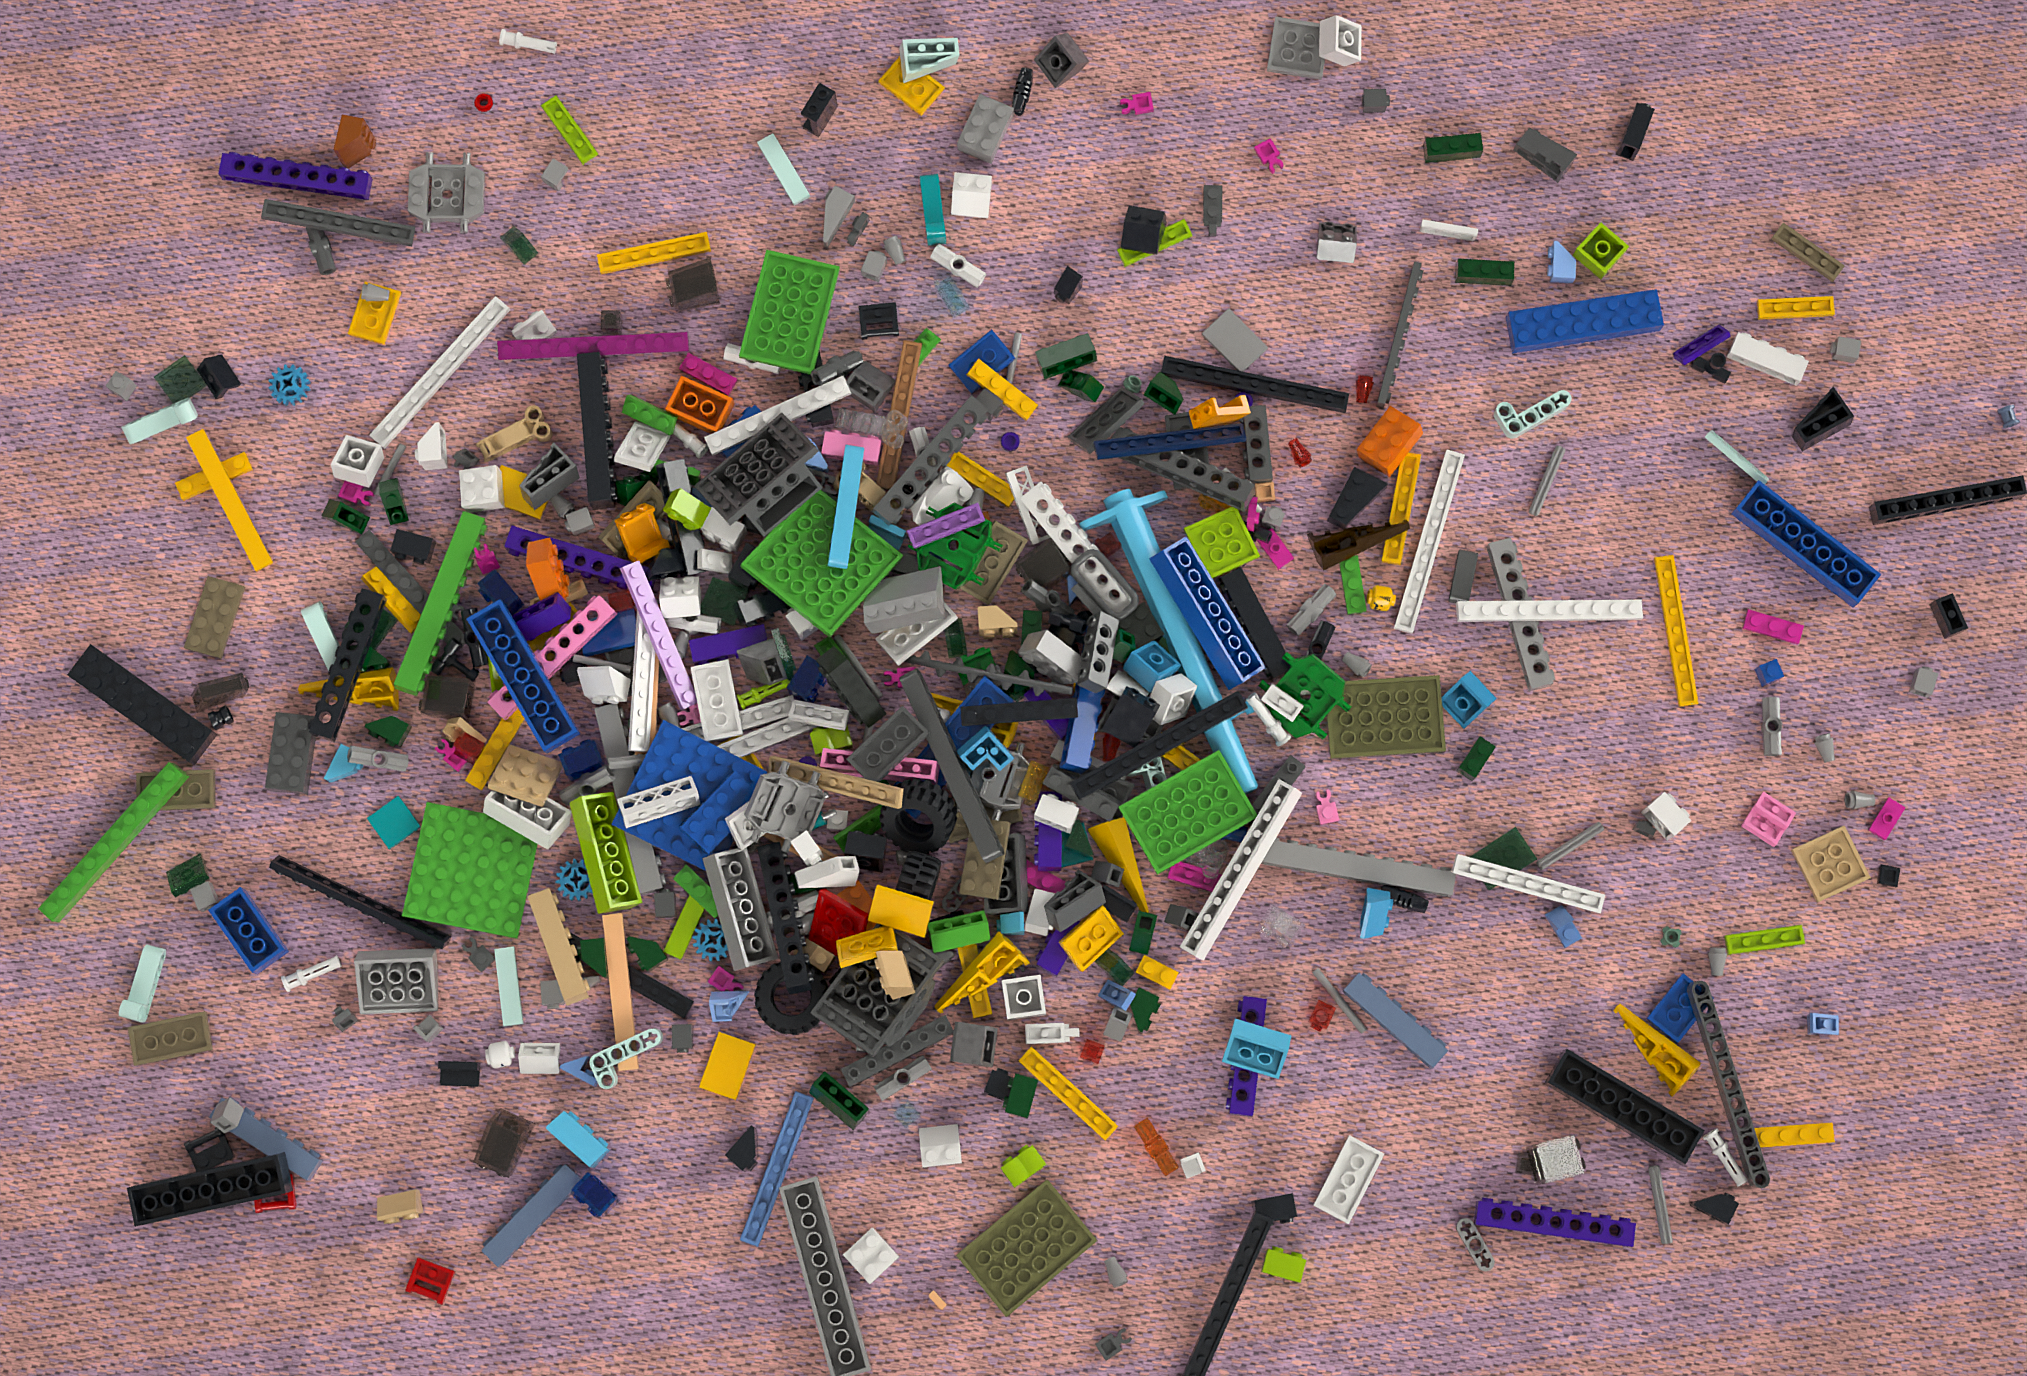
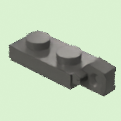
(1212, 208)

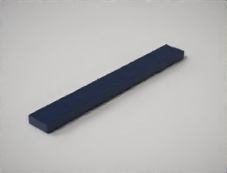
(1169, 441)

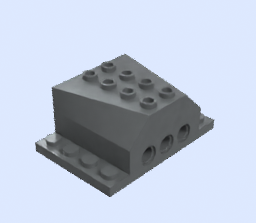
(763, 477)
(862, 1010)

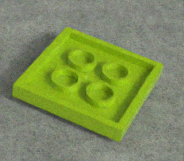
(1222, 542)

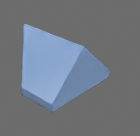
(725, 1004)

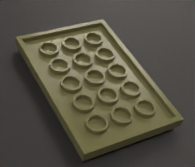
(1388, 718)
(1026, 1248)

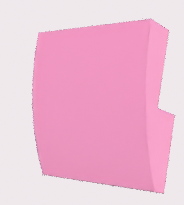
(1768, 819)

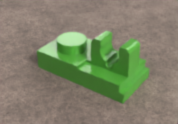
(929, 342)

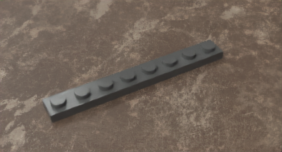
(338, 222)
(1398, 342)
(402, 579)

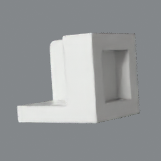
(1192, 1165)

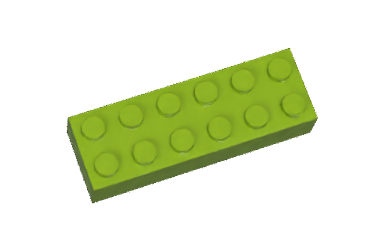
(605, 853)

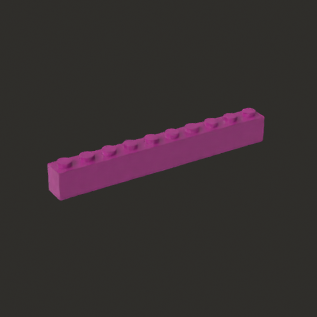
(588, 344)

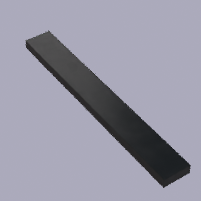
(651, 988)

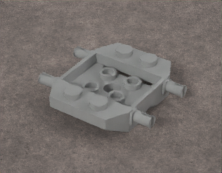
(446, 178)
(990, 789)
(805, 801)

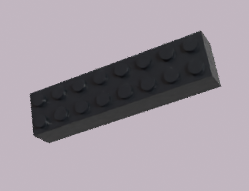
(596, 433)
(142, 704)
(1624, 1107)
(209, 1189)

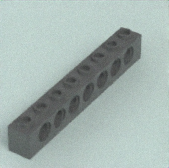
(972, 408)
(1187, 476)

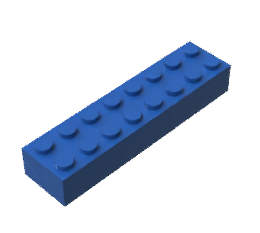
(1584, 321)
(1806, 544)
(1207, 613)
(523, 676)

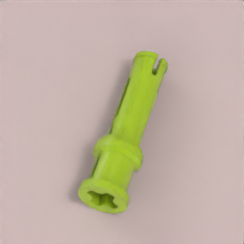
(756, 697)

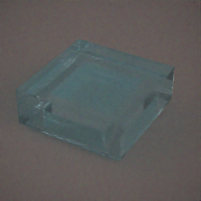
(906, 1114)

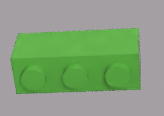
(958, 931)

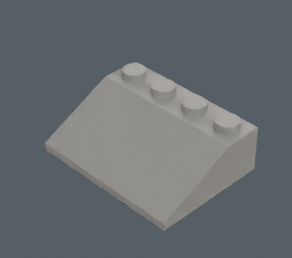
(905, 601)
(397, 981)

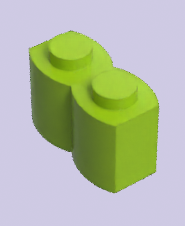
(830, 739)
(1023, 1165)

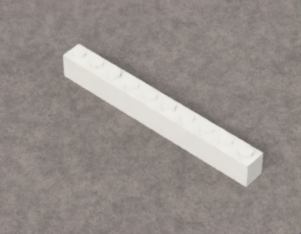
(1241, 869)

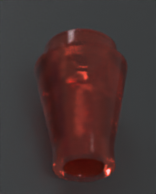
(1363, 388)
(1300, 454)
(1110, 747)

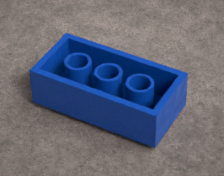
(707, 822)
(248, 930)

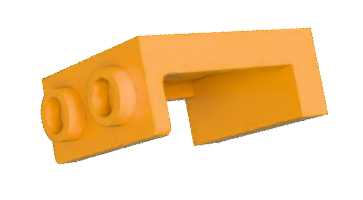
(1209, 414)
(640, 533)

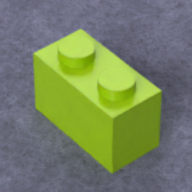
(686, 509)
(1284, 1265)

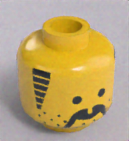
(1380, 598)

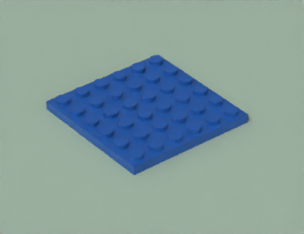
(672, 757)

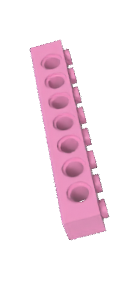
(577, 641)

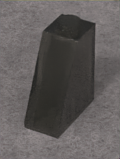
(219, 691)

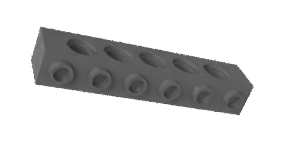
(899, 1051)

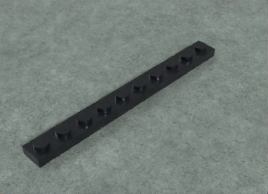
(1255, 384)
(1158, 745)
(359, 901)
(1228, 1295)

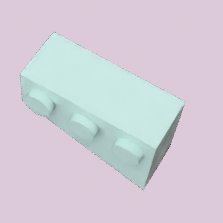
(927, 56)

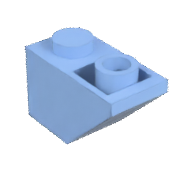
(1562, 264)

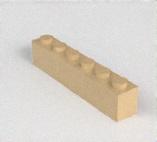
(558, 947)

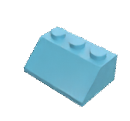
(1256, 1048)
(578, 1138)

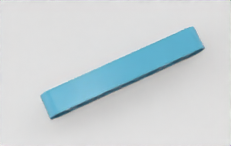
(846, 507)

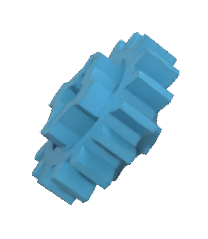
(285, 391)
(575, 868)
(705, 945)

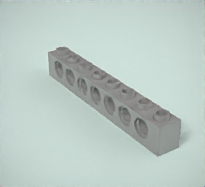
(1506, 588)

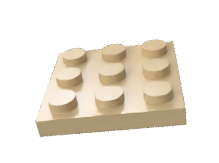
(525, 775)
(1830, 864)

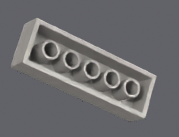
(740, 908)

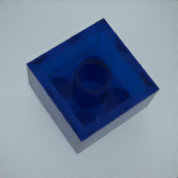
(495, 587)
(807, 681)
(581, 759)
(595, 1195)

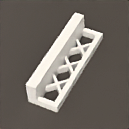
(1023, 510)
(660, 804)

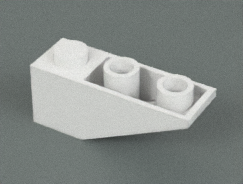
(834, 872)

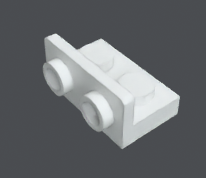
(535, 327)

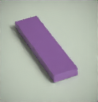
(946, 525)

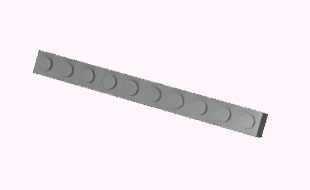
(615, 744)
(1360, 868)

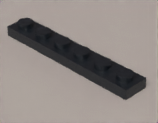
(1019, 711)

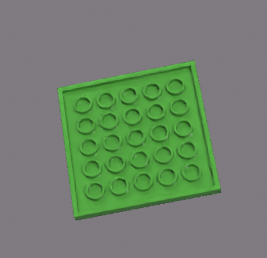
(796, 567)
(469, 872)

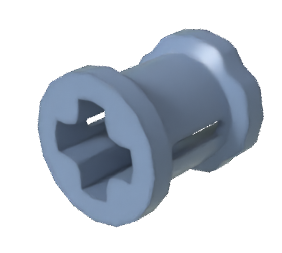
(2008, 416)

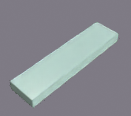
(783, 169)
(1736, 457)
(508, 986)

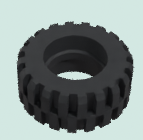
(917, 836)
(919, 875)
(769, 1012)

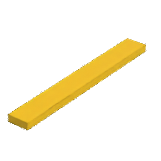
(229, 500)
(1676, 631)

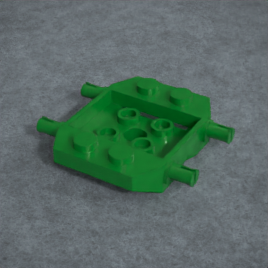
(966, 556)
(1325, 690)

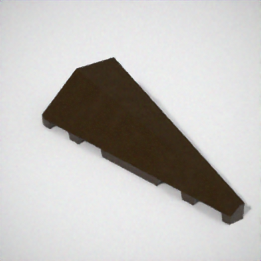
(1340, 546)

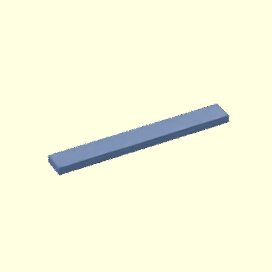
(776, 1169)

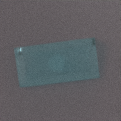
(951, 296)

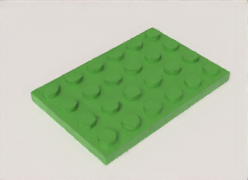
(789, 312)
(1188, 812)

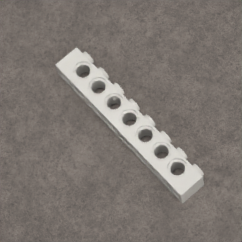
(1068, 545)

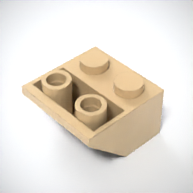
(995, 622)
(895, 973)
(399, 1205)

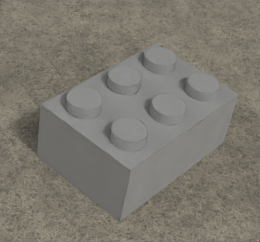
(985, 128)
(1051, 657)

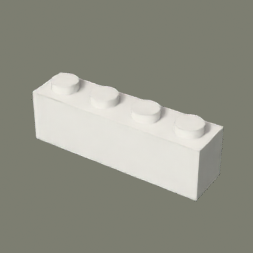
(1767, 359)
(807, 849)

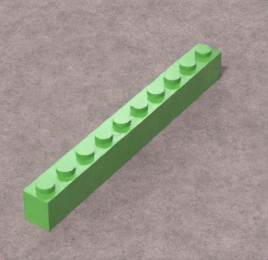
(440, 603)
(113, 842)

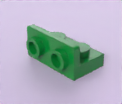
(979, 660)

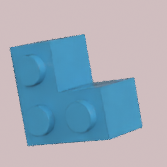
(982, 746)

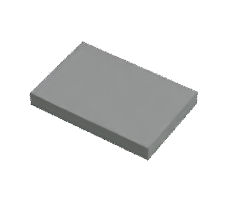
(1234, 341)

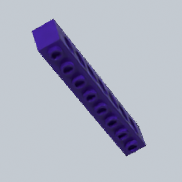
(232, 160)
(518, 536)
(1625, 1227)

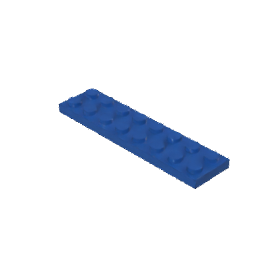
(984, 693)

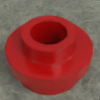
(483, 97)

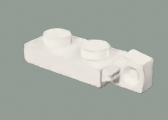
(1049, 1033)

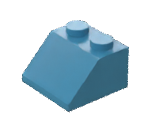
(1150, 665)
(1467, 699)
(1375, 912)

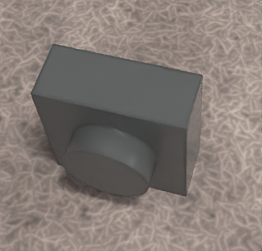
(1644, 828)

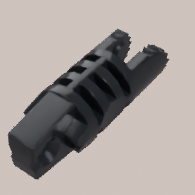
(1022, 90)
(1406, 899)

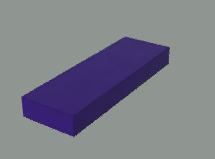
(1701, 344)

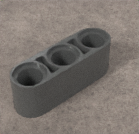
(1463, 576)

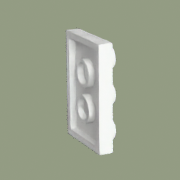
(641, 447)

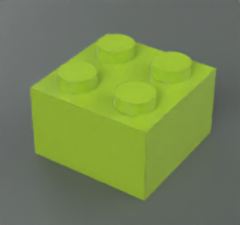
(1600, 250)

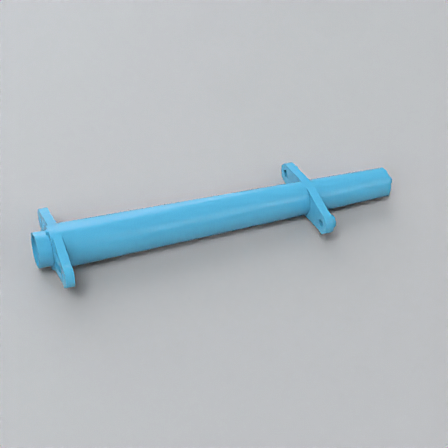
(1139, 545)

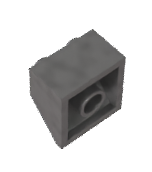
(1061, 59)

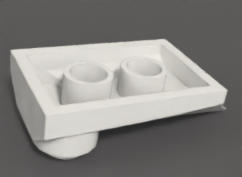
(940, 493)

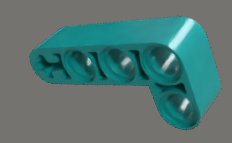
(933, 209)

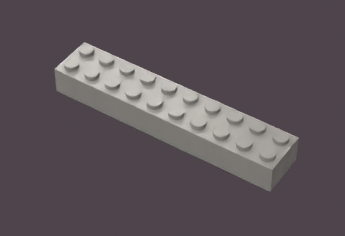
(825, 1278)

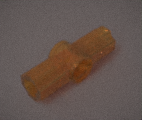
(1156, 1147)

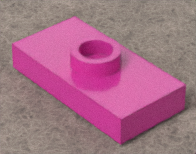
(1276, 551)
(1886, 818)

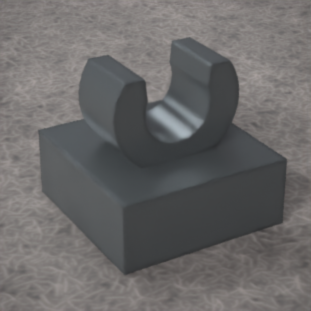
(465, 458)
(344, 1018)

